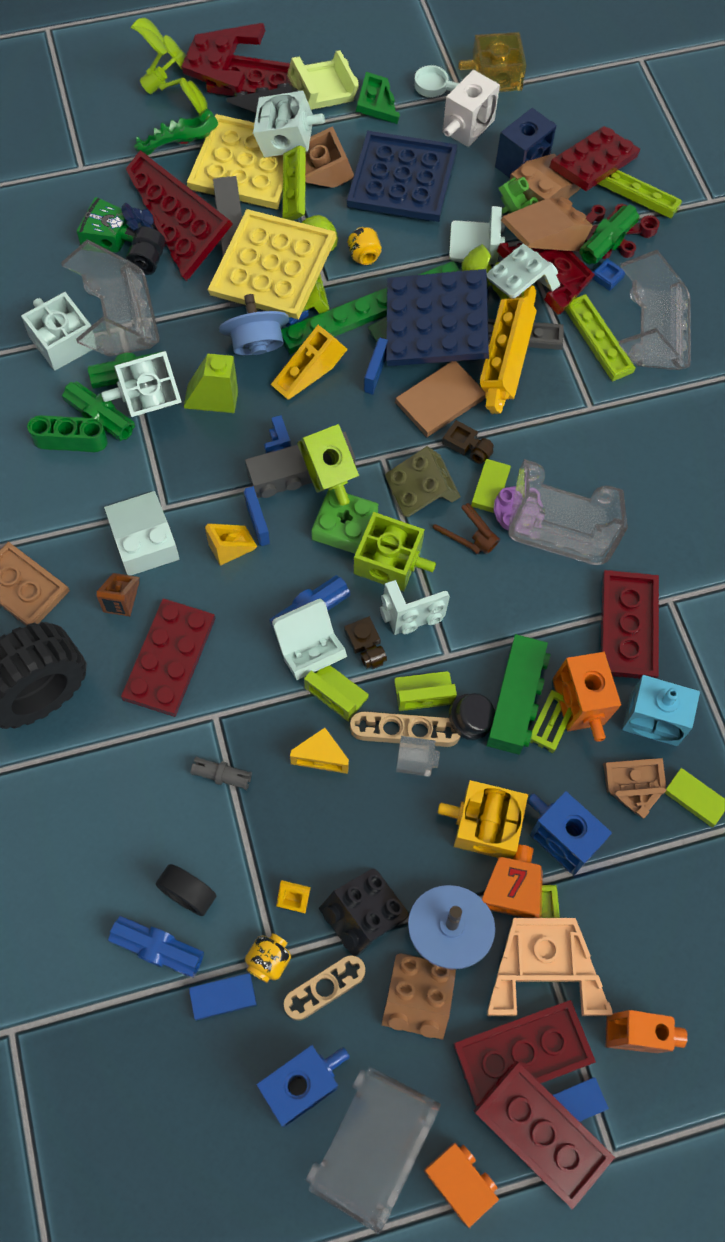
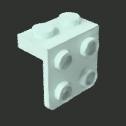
(469, 235)
(521, 270)
(408, 617)
(308, 639)

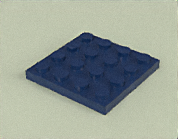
(402, 176)
(437, 318)

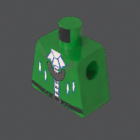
(105, 226)

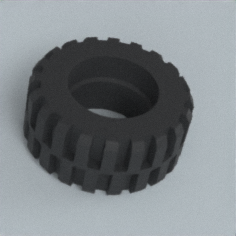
(37, 673)

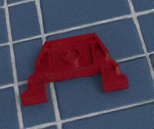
(212, 53)
(572, 275)

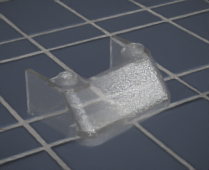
(124, 298)
(664, 314)

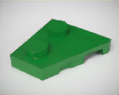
(377, 99)

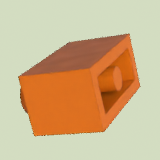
(461, 1184)

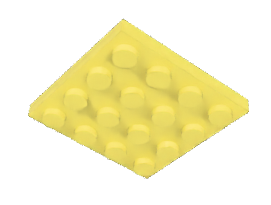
(235, 152)
(274, 262)

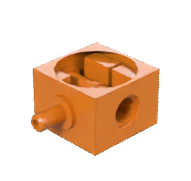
(588, 692)

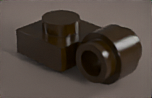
(462, 437)
(364, 638)

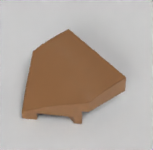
(636, 783)

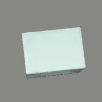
(284, 123)
(54, 329)
(145, 384)

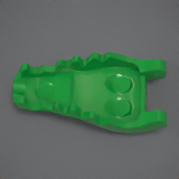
(179, 132)

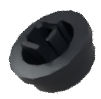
(471, 716)

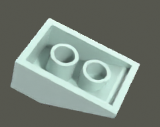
(142, 533)

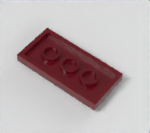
(258, 74)
(594, 158)
(630, 623)
(168, 657)
(543, 1043)
(544, 1134)

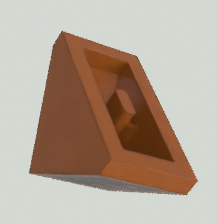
(118, 594)

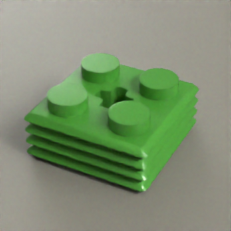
(345, 535)

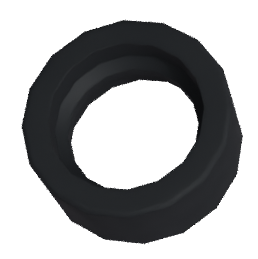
(186, 889)

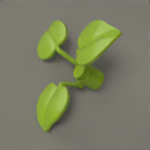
(156, 77)

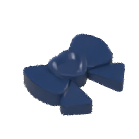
(136, 216)

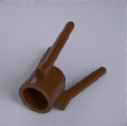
(484, 538)

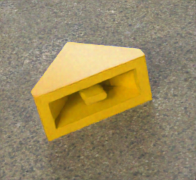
(229, 541)
(320, 753)

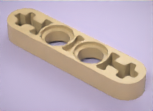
(405, 725)

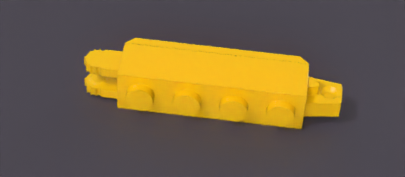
(508, 349)

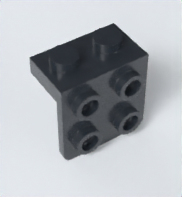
(363, 911)

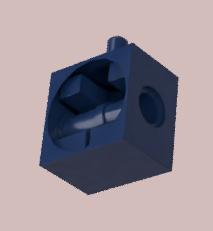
(524, 140)

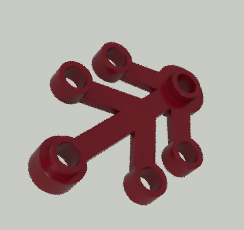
(647, 228)

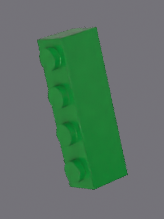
(517, 695)

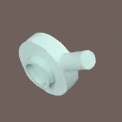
(432, 81)

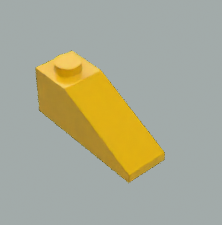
(309, 363)

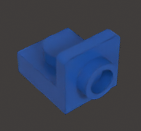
(278, 435)

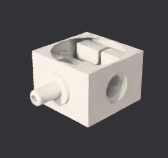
(470, 108)

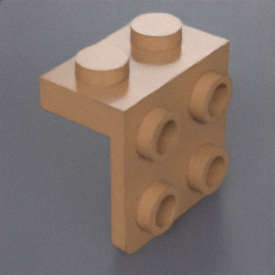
(419, 997)

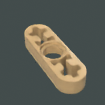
(326, 974)

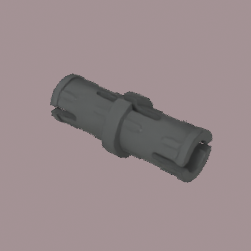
(221, 773)

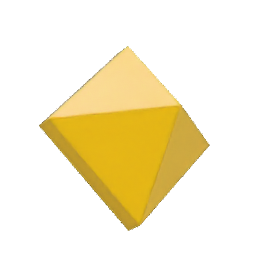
(293, 896)

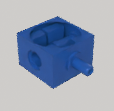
(564, 817)
(314, 1071)

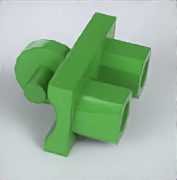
(513, 195)

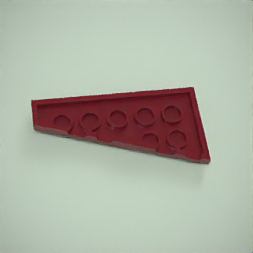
(178, 213)

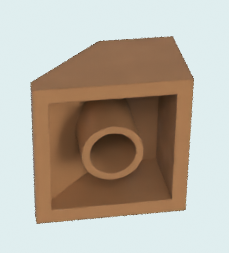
(326, 160)

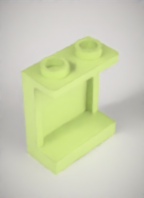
(324, 82)

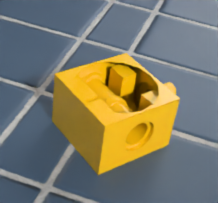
(488, 819)

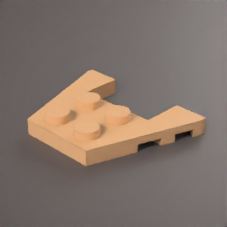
(546, 953)

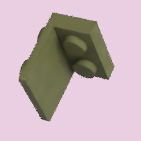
(421, 481)

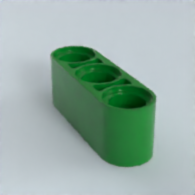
(57, 426)

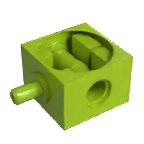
(329, 476)
(390, 551)

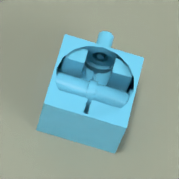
(661, 710)

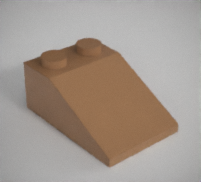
(543, 180)
(549, 225)

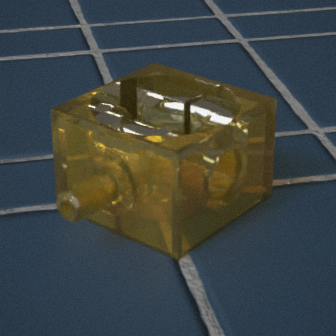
(499, 59)

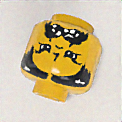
(364, 245)
(268, 957)

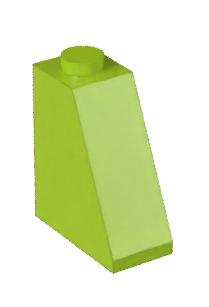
(213, 385)

